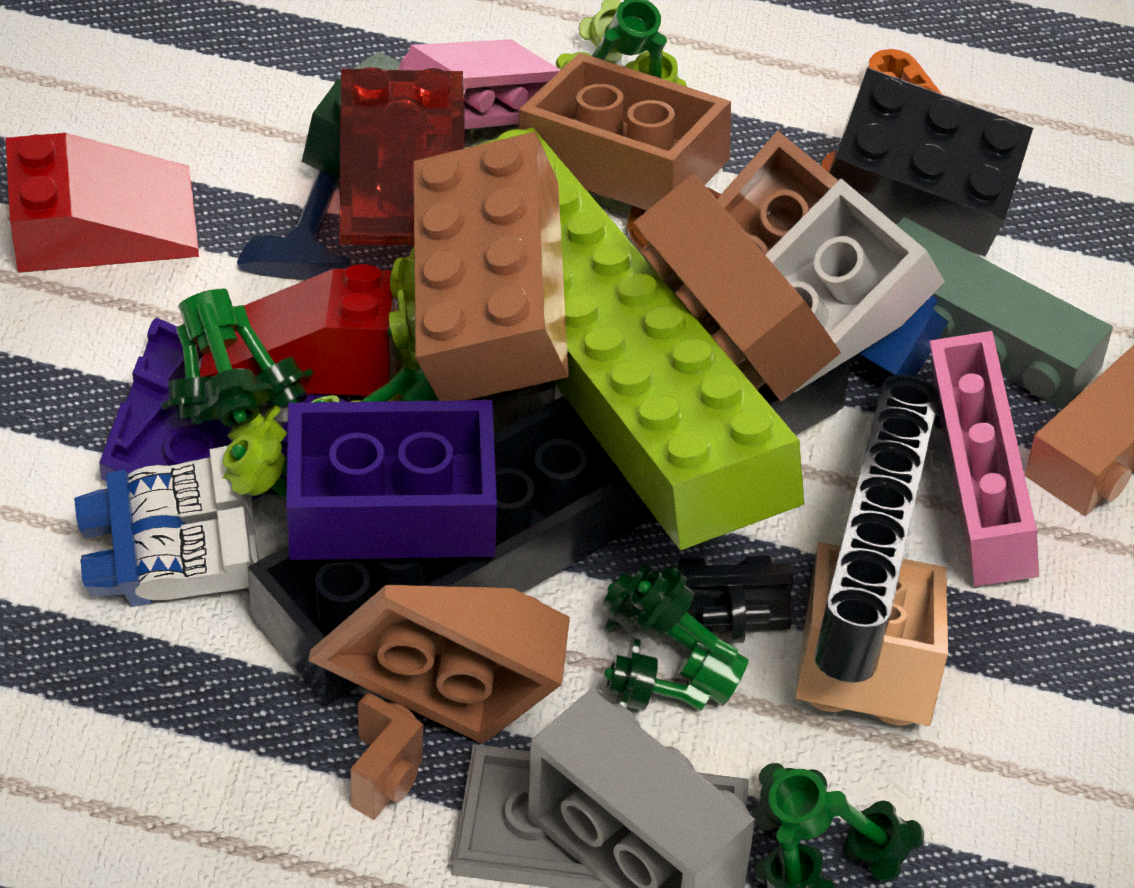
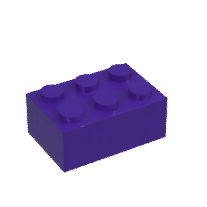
(391, 480)

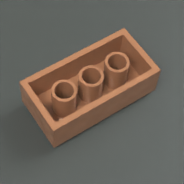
(488, 269)

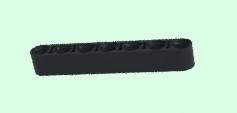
(877, 531)

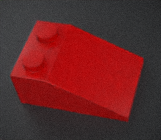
(95, 204)
(326, 324)

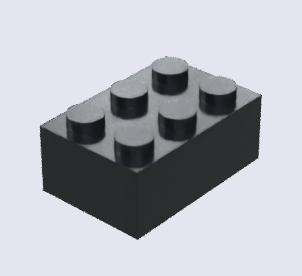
(931, 159)

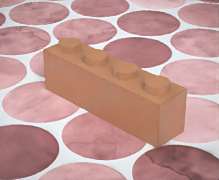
(1090, 443)

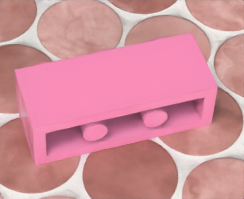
(496, 76)

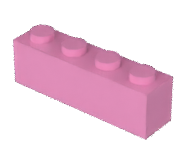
(984, 459)

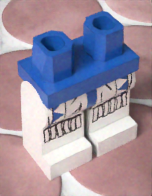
(171, 532)

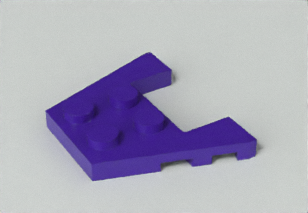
(153, 436)

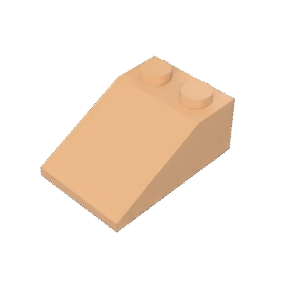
(911, 654)

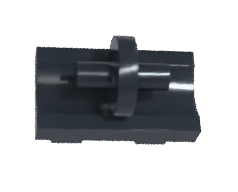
(740, 595)

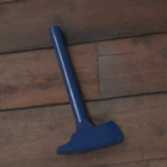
(300, 252)

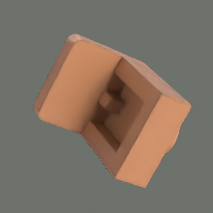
(391, 761)

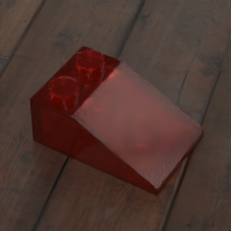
(384, 128)

